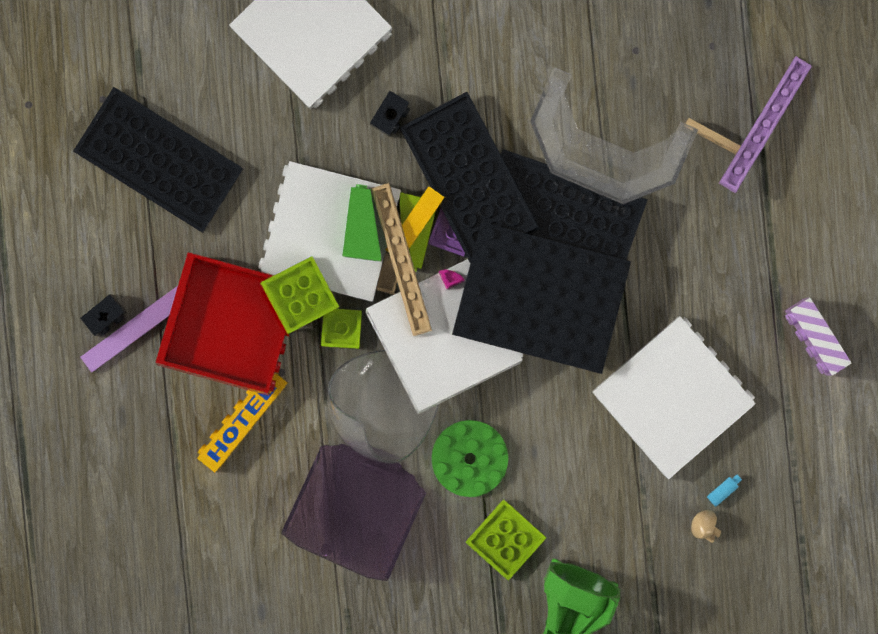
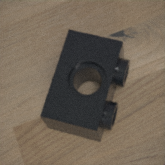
(391, 102)

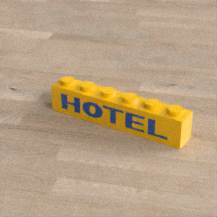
(238, 426)

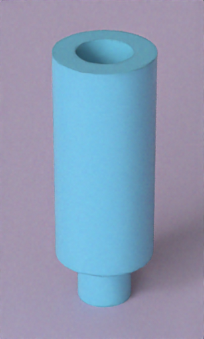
(724, 490)

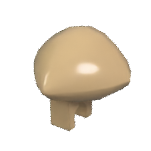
(704, 526)

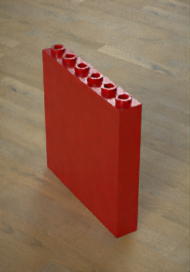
(223, 326)

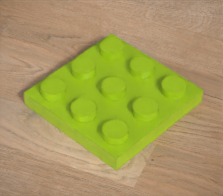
(299, 295)
(505, 539)

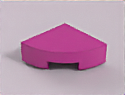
(450, 278)

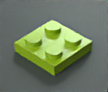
(342, 329)

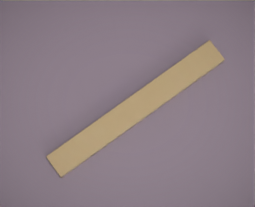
(401, 259)

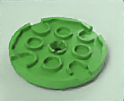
(466, 478)

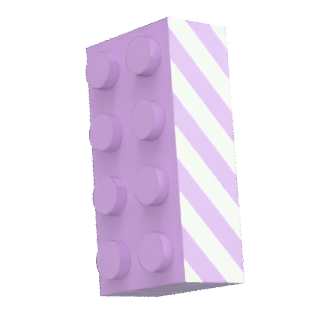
(817, 336)

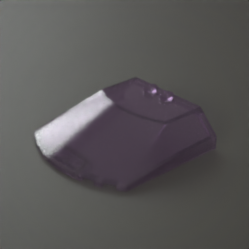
(354, 511)

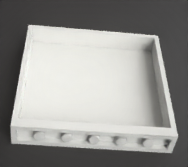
(312, 41)
(313, 223)
(436, 362)
(674, 397)

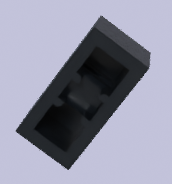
(93, 317)

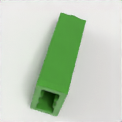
(361, 232)

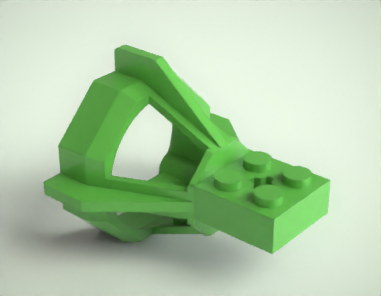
(578, 599)

